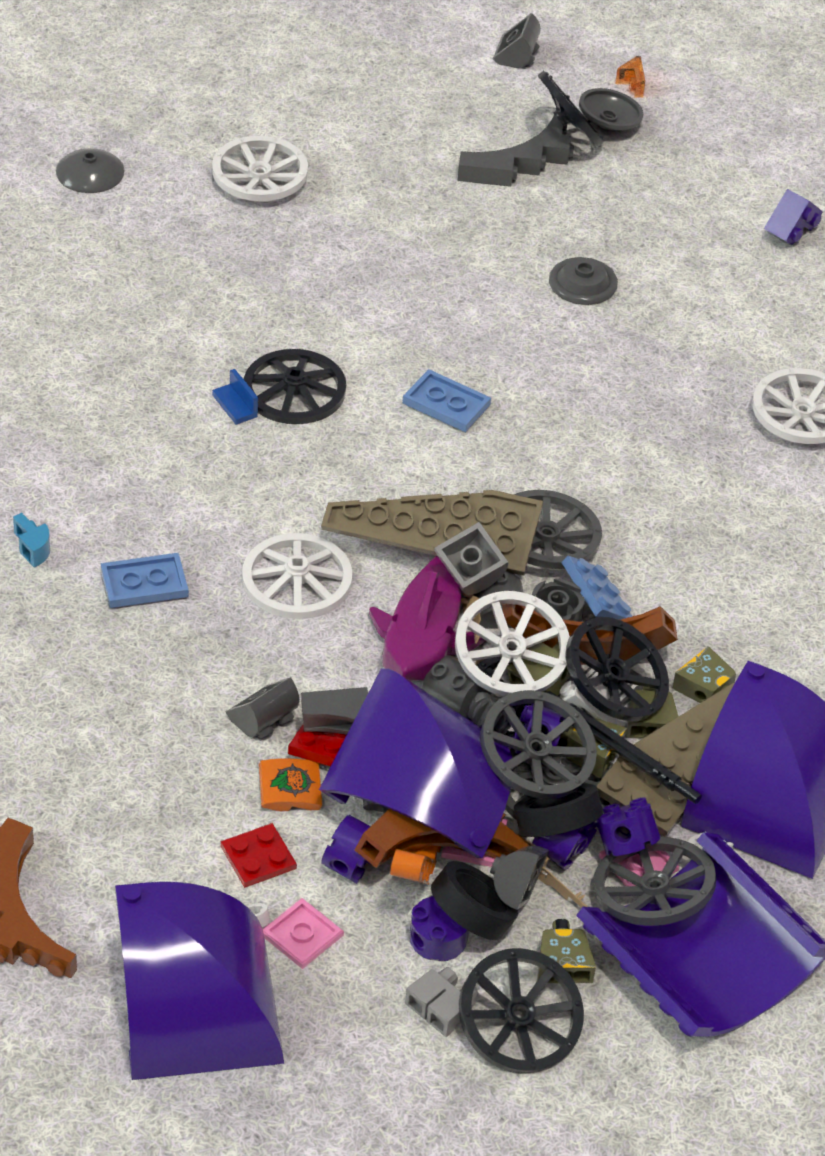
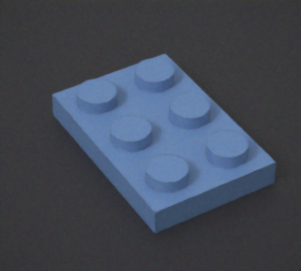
(446, 400)
(144, 580)
(597, 589)

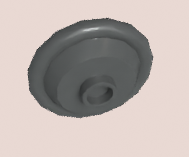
(583, 281)

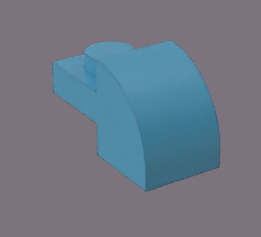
(33, 540)

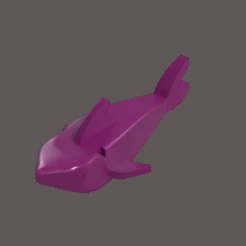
(422, 623)

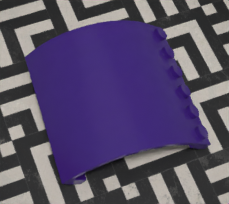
(724, 960)

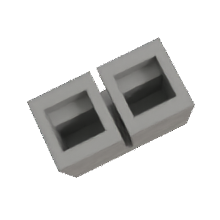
(437, 999)

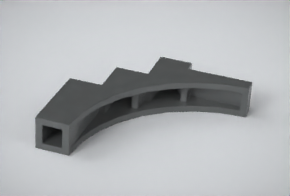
(528, 158)
(331, 709)

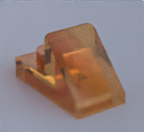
(632, 74)

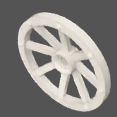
(260, 171)
(800, 410)
(297, 571)
(513, 640)

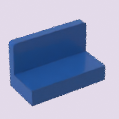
(237, 399)

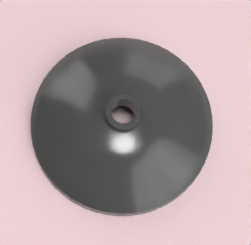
(610, 109)
(90, 170)

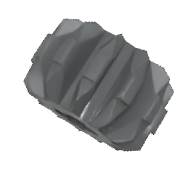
(480, 707)

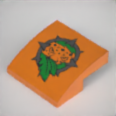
(289, 784)

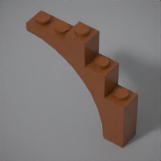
(654, 624)
(400, 832)
(17, 930)

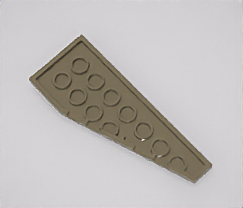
(430, 520)
(678, 748)

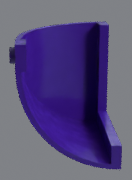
(421, 763)
(765, 772)
(195, 981)

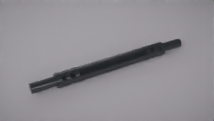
(638, 757)

